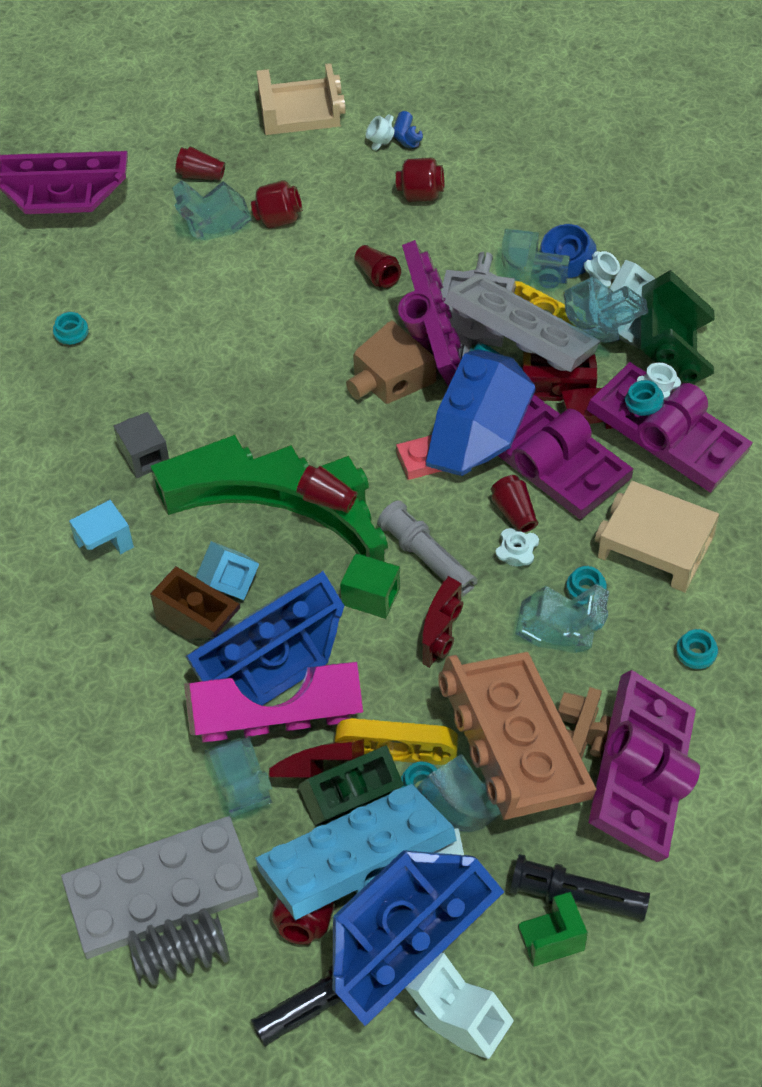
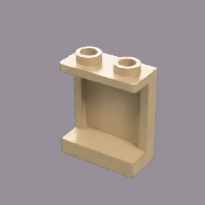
(300, 103)
(658, 532)

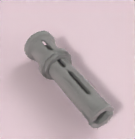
(415, 538)

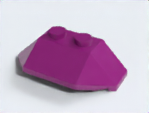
(61, 180)

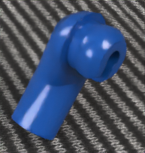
(405, 132)

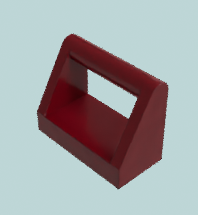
(551, 381)

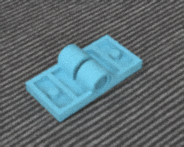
(352, 850)

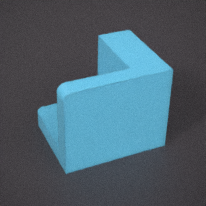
(100, 526)
(227, 570)

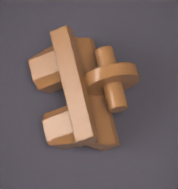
(583, 712)

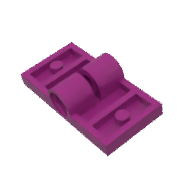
(427, 314)
(677, 433)
(564, 459)
(644, 767)

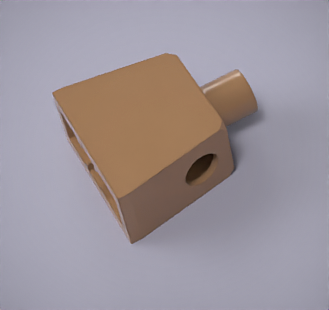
(391, 365)

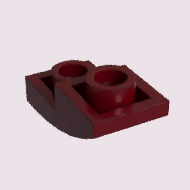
(438, 623)

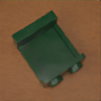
(672, 327)

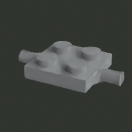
(470, 330)

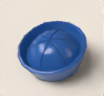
(570, 241)

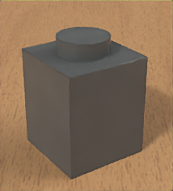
(140, 443)

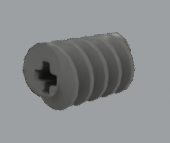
(178, 947)

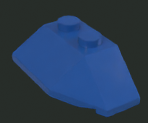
(479, 412)
(275, 643)
(404, 924)

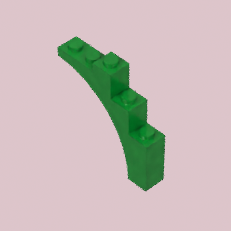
(231, 475)

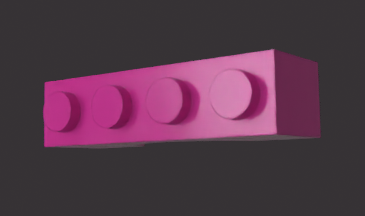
(221, 707)

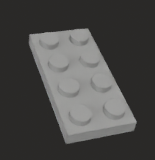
(522, 322)
(158, 884)

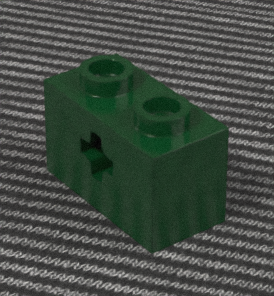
(350, 784)

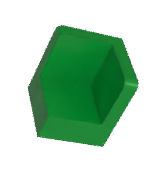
(370, 585)
(555, 933)

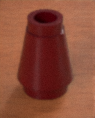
(198, 165)
(378, 266)
(325, 489)
(514, 502)

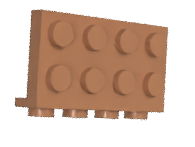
(515, 734)

